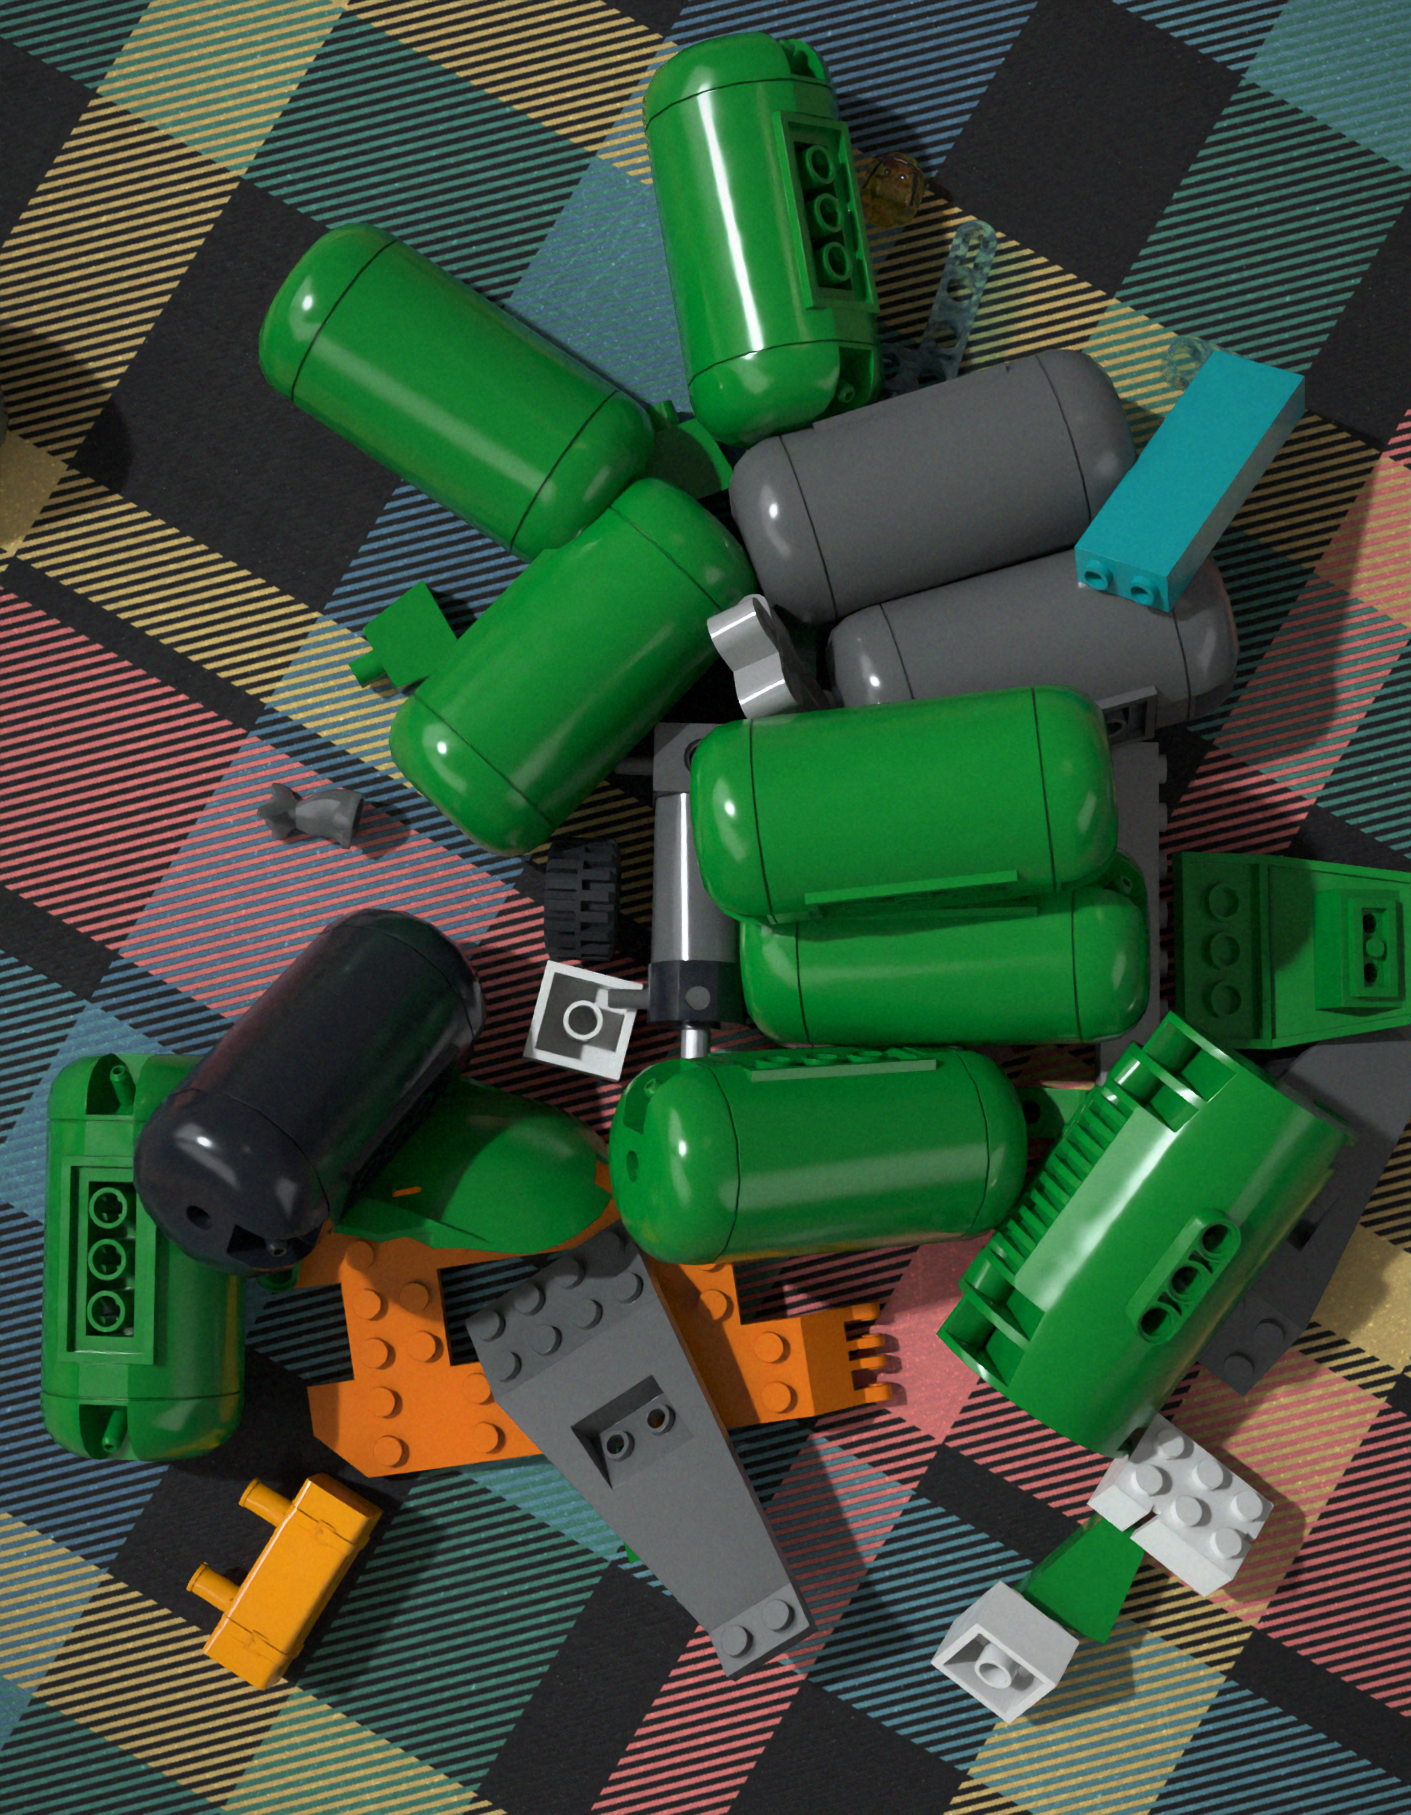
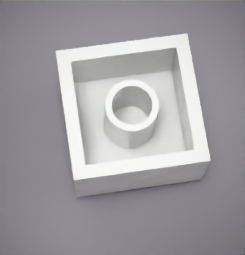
(575, 1025)
(1005, 1652)

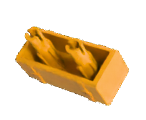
(291, 1578)

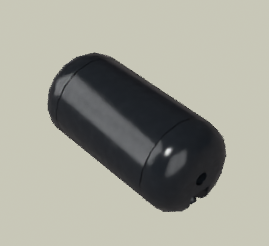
(310, 1094)

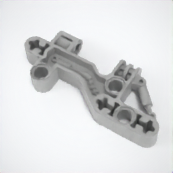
(764, 662)

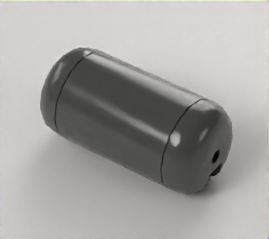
(930, 486)
(1044, 628)

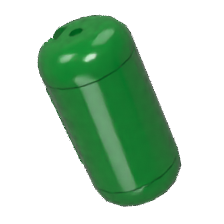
(762, 237)
(451, 391)
(571, 667)
(904, 805)
(959, 974)
(815, 1152)
(133, 1330)

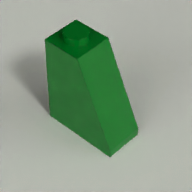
(1086, 1578)

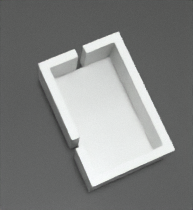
(1200, 1505)

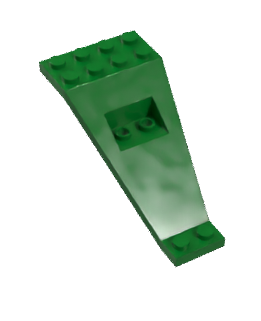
(1279, 948)

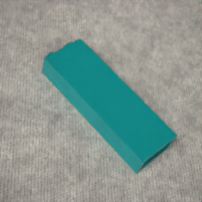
(1190, 480)

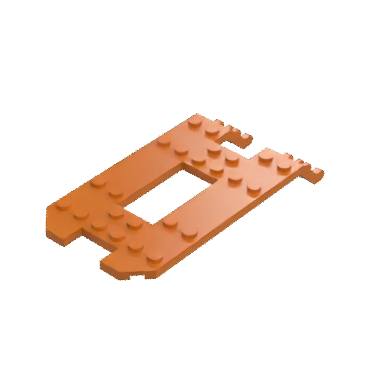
(425, 1413)

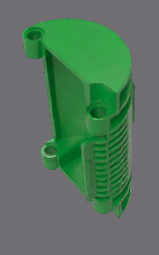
(1121, 1204)

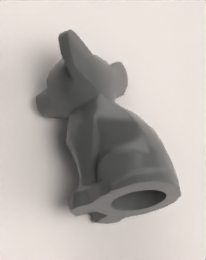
(326, 813)

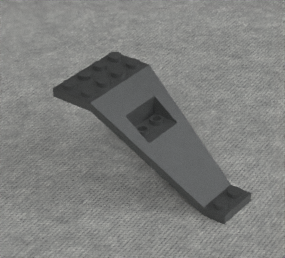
(1370, 1086)
(595, 1361)

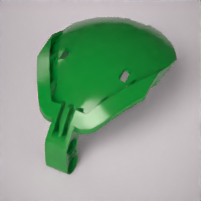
(491, 1179)

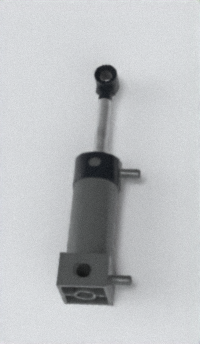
(693, 945)

